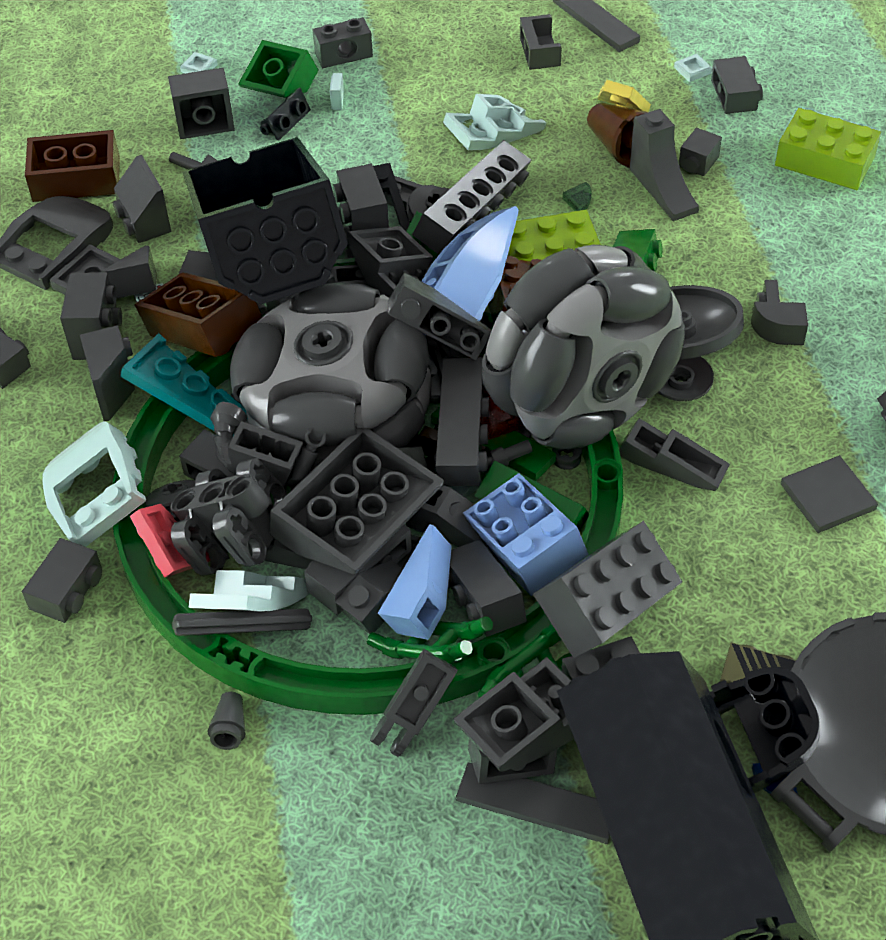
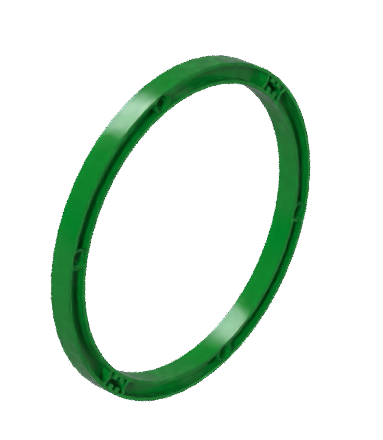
(309, 685)

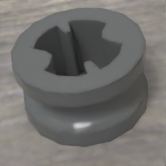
(566, 462)

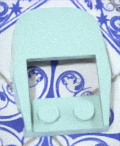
(109, 506)

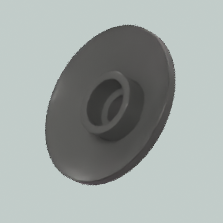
(696, 379)

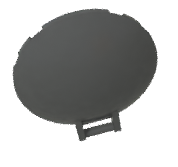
(848, 768)

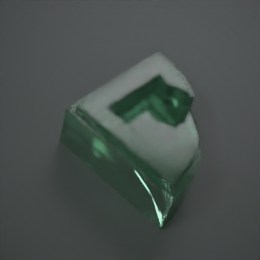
(578, 197)

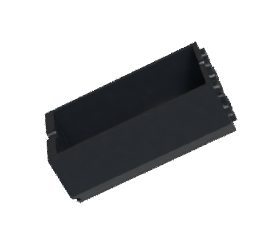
(268, 221)
(680, 804)

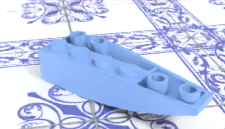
(474, 262)

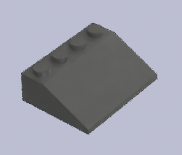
(352, 502)

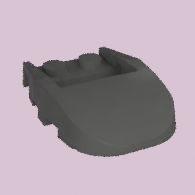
(67, 214)

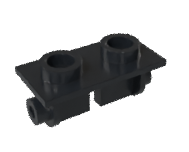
(286, 115)

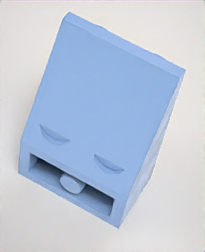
(527, 533)

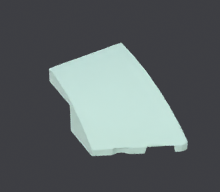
(496, 121)
(250, 592)

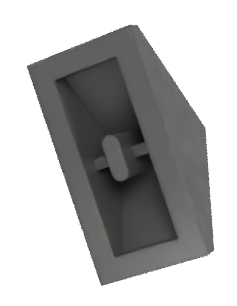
(133, 273)

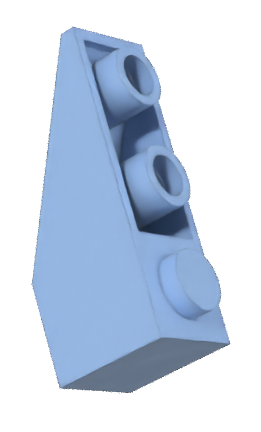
(421, 588)

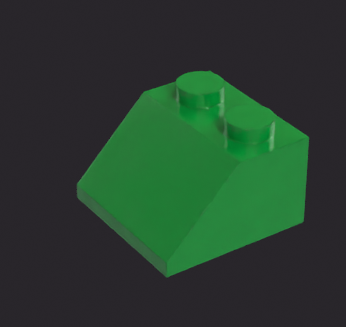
(279, 70)

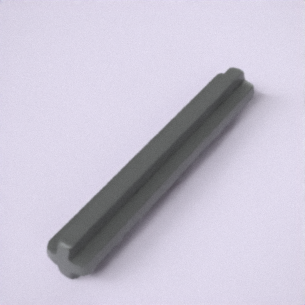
(241, 622)

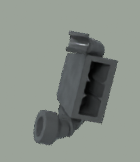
(280, 454)

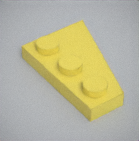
(623, 96)

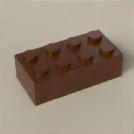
(198, 314)

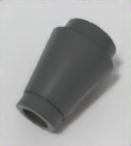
(228, 722)

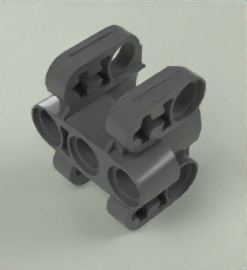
(226, 515)

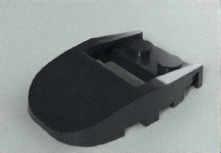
(776, 718)

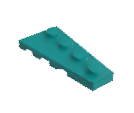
(174, 381)

